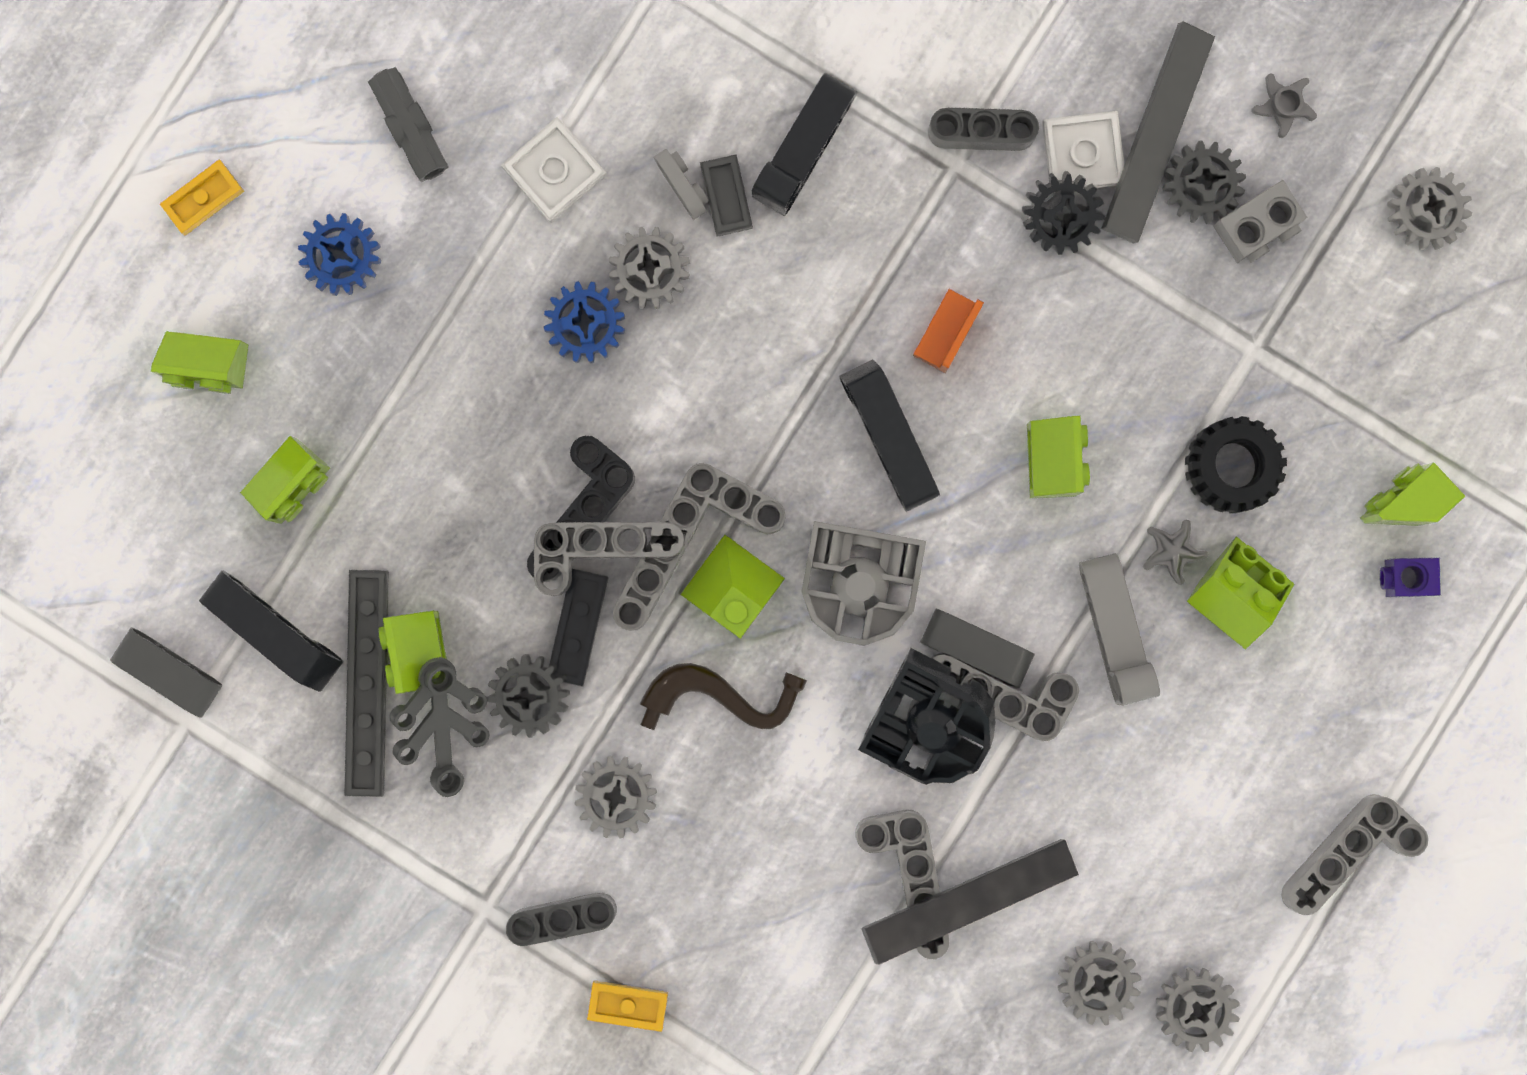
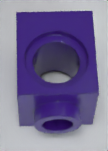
(1427, 577)

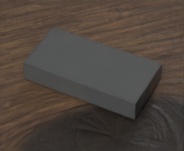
(726, 195)

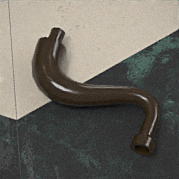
(692, 677)

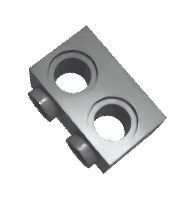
(1257, 217)

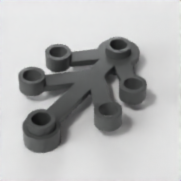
(439, 721)

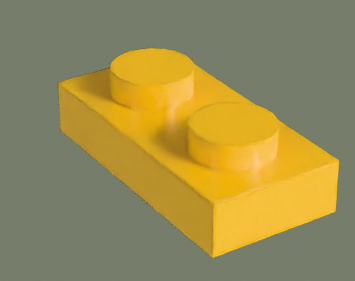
(202, 197)
(627, 1006)

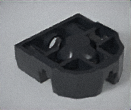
(951, 756)

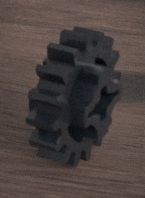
(1063, 197)

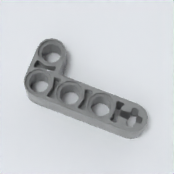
(609, 547)
(1117, 631)
(1028, 707)
(907, 848)
(1347, 860)

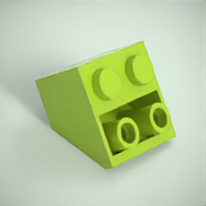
(201, 359)
(1056, 457)
(286, 481)
(1418, 498)
(1241, 593)
(410, 644)

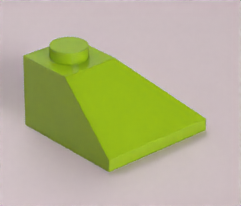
(732, 586)

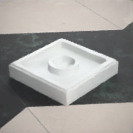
(1085, 147)
(554, 169)

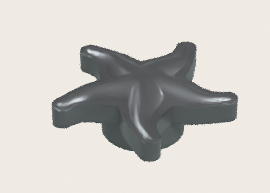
(1285, 104)
(1173, 551)

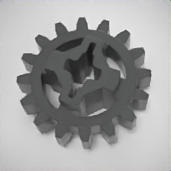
(1202, 165)
(528, 711)

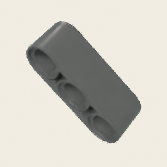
(998, 119)
(977, 648)
(166, 672)
(545, 929)

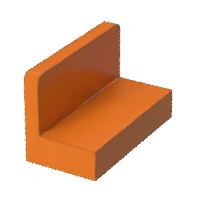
(947, 330)

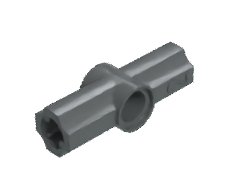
(408, 124)

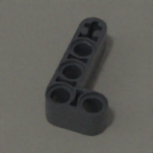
(804, 145)
(890, 434)
(596, 487)
(270, 632)

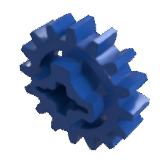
(346, 241)
(601, 318)

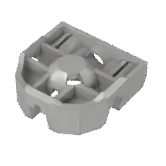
(871, 579)

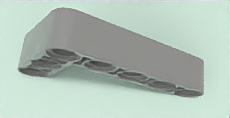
(700, 502)

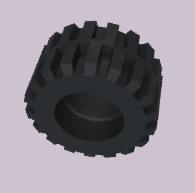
(1266, 457)

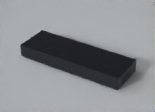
(578, 626)

